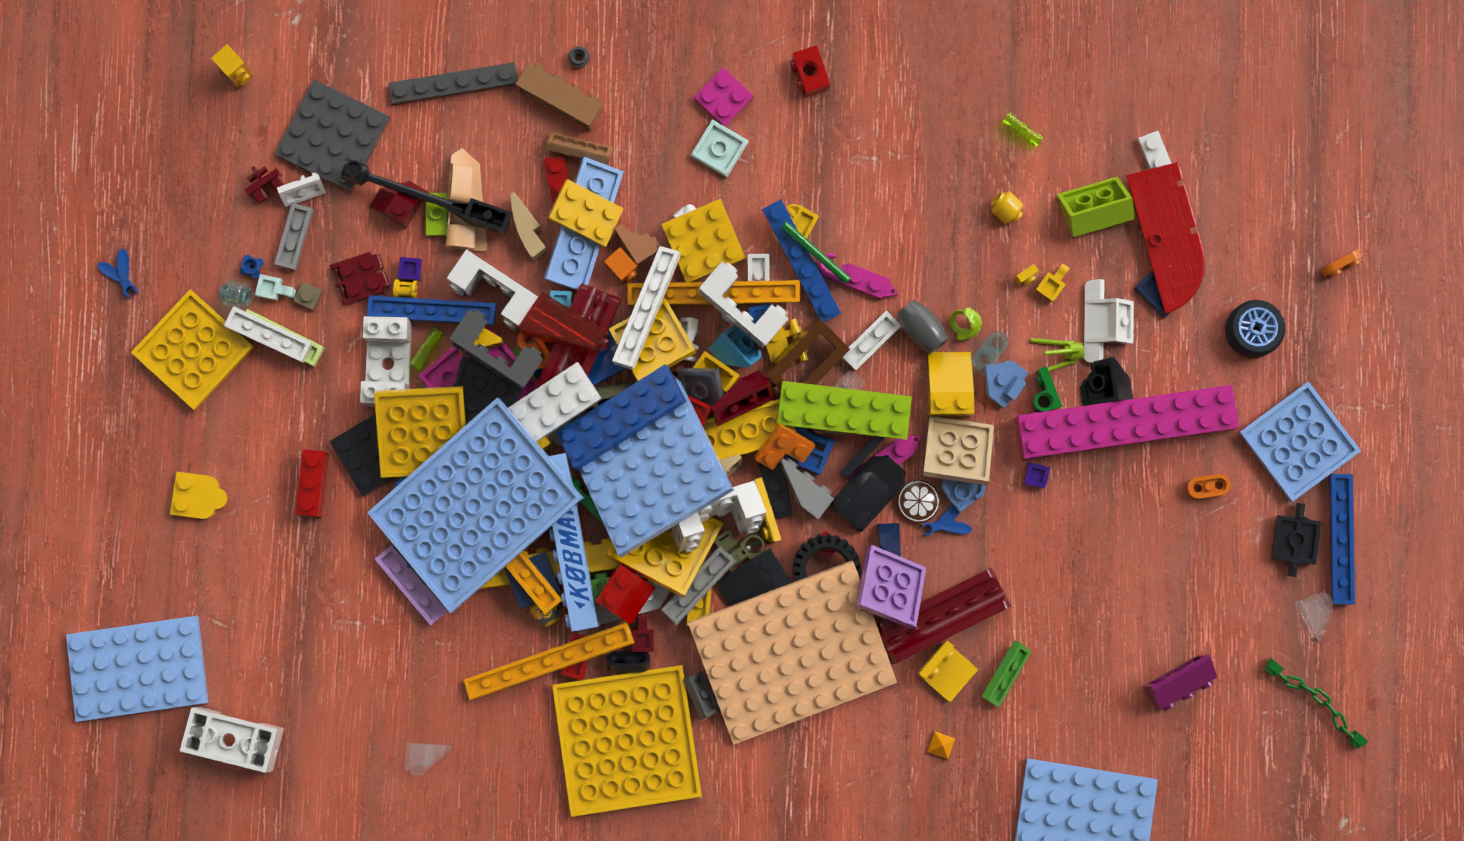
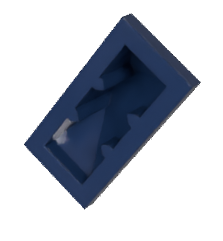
(889, 537)

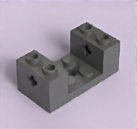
(467, 334)

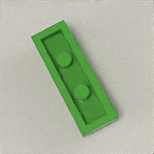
(1006, 673)

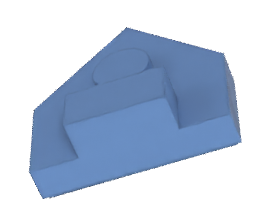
(1004, 381)
(962, 493)

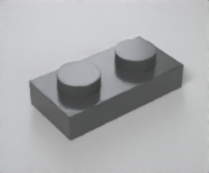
(701, 695)

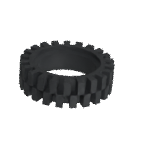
(823, 543)

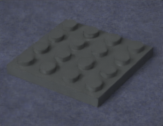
(330, 131)

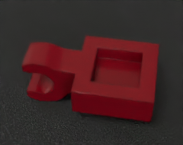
(642, 636)

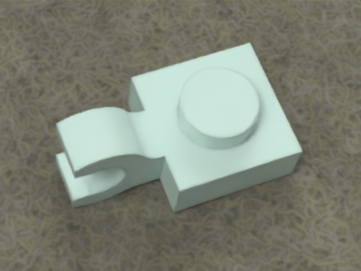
(272, 287)

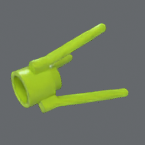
(1071, 351)

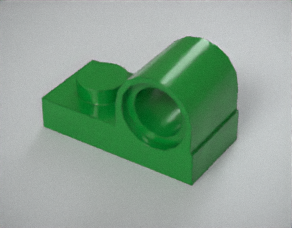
(1044, 380)

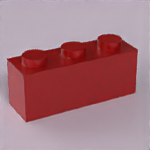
(312, 483)

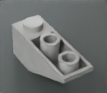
(806, 493)

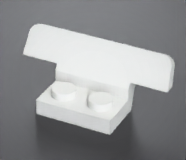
(1105, 321)

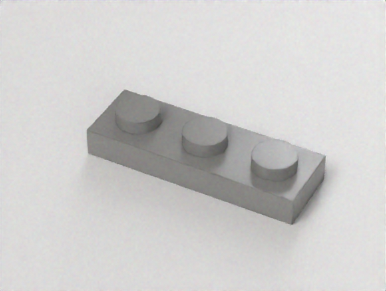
(294, 236)

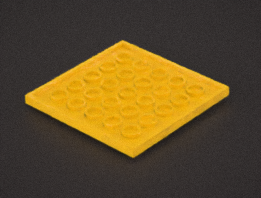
(626, 741)

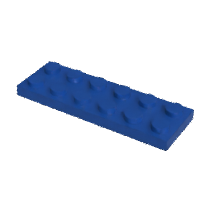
(621, 417)

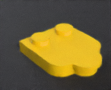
(196, 496)

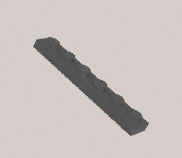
(453, 83)

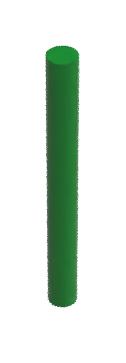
(804, 242)

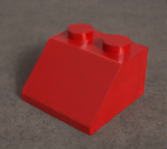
(625, 594)

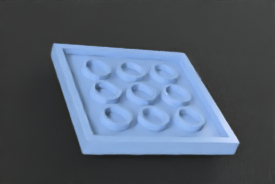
(1299, 441)

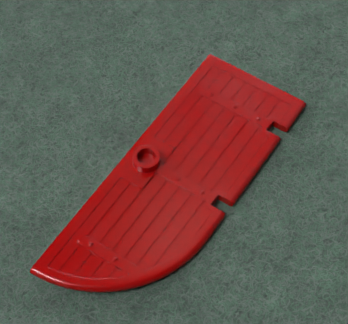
(1165, 224)

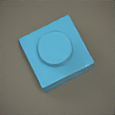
(563, 297)

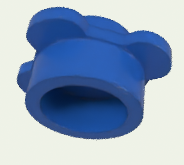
(255, 271)

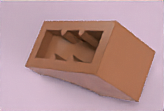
(640, 247)

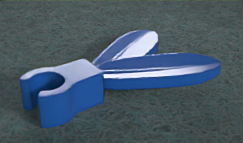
(122, 273)
(947, 524)

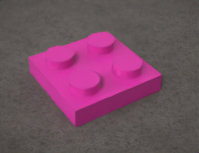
(723, 97)

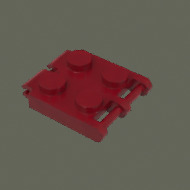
(360, 277)

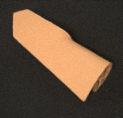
(463, 185)

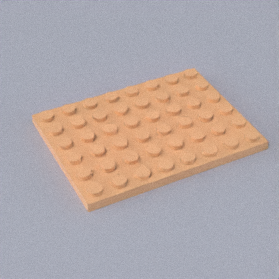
(792, 652)

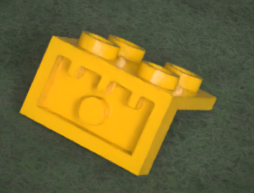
(947, 671)

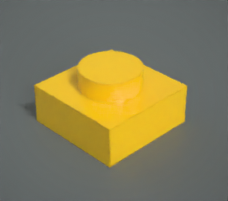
(1026, 276)

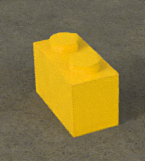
(232, 66)

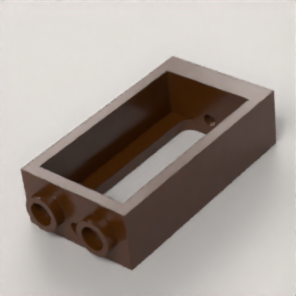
(798, 346)

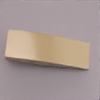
(527, 228)

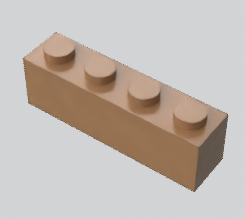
(559, 96)

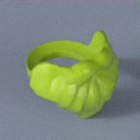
(975, 322)

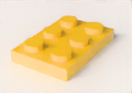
(585, 213)

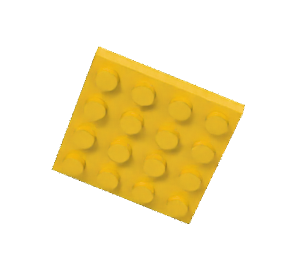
(192, 350)
(415, 425)
(664, 564)

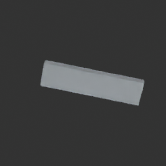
(704, 580)

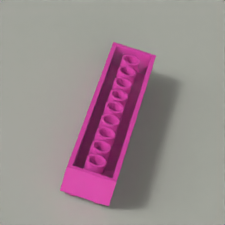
(1126, 422)

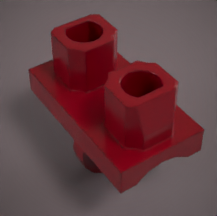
(256, 189)

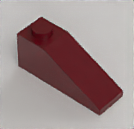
(743, 397)

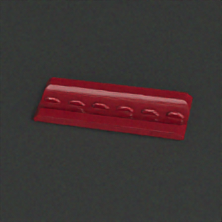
(596, 307)
(945, 615)

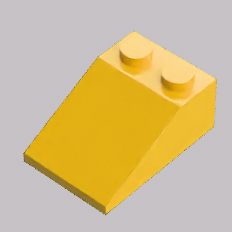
(950, 384)

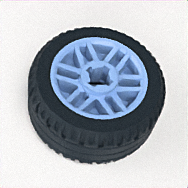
(1259, 315)

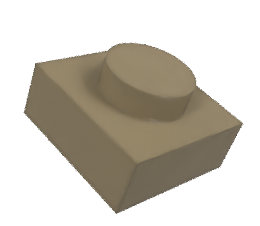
(308, 296)

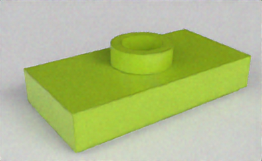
(436, 218)

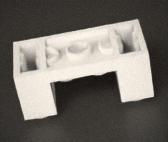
(469, 273)
(718, 284)
(386, 339)
(742, 502)
(254, 744)

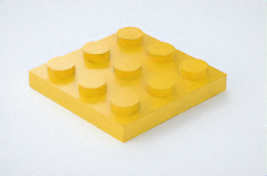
(703, 240)
(664, 345)

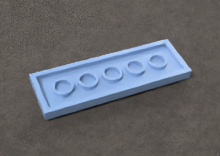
(573, 254)

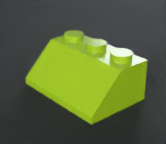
(1096, 206)

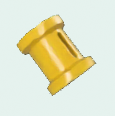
(405, 289)

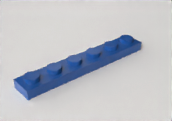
(802, 263)
(428, 309)
(1342, 539)

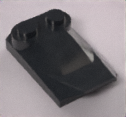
(869, 491)

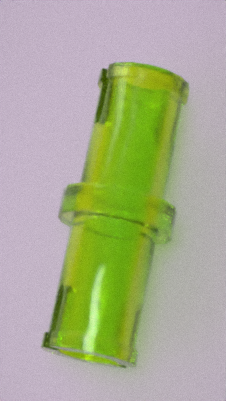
(1022, 130)
(426, 349)

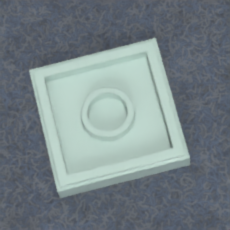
(719, 148)

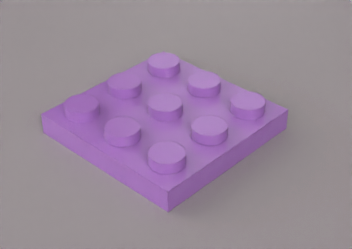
(891, 587)

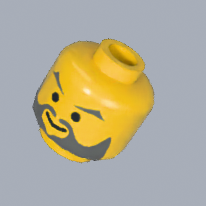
(546, 619)

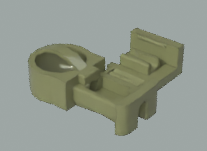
(734, 549)

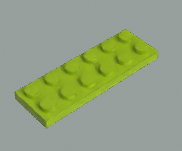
(844, 410)

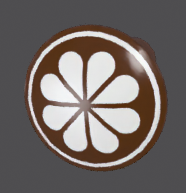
(918, 501)

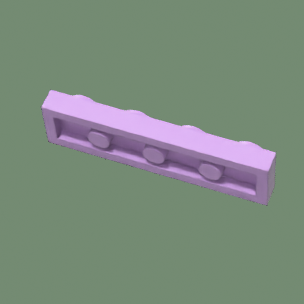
(411, 585)

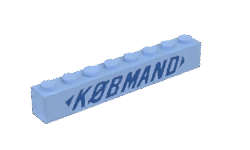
(573, 563)

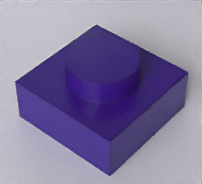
(410, 269)
(1036, 475)

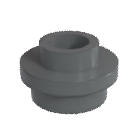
(579, 51)

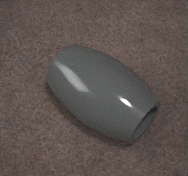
(922, 327)

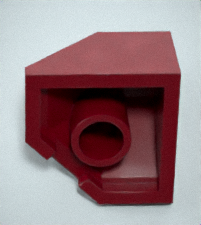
(397, 205)

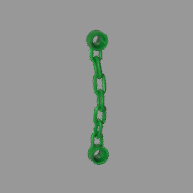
(1274, 668)

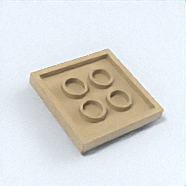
(958, 450)

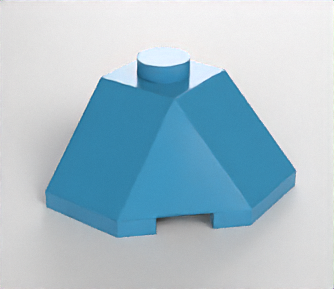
(735, 348)

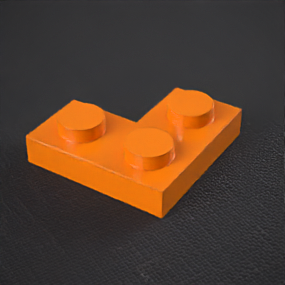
(783, 442)

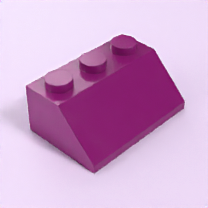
(1181, 682)

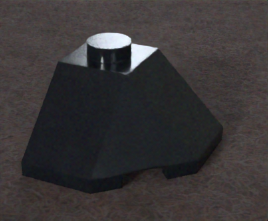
(1106, 383)

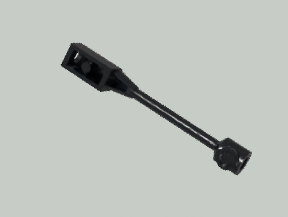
(472, 212)

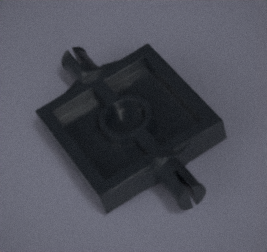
(1296, 539)

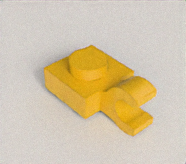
(1052, 284)

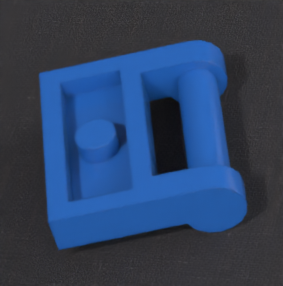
(816, 460)

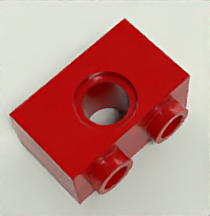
(811, 59)

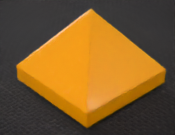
(941, 745)

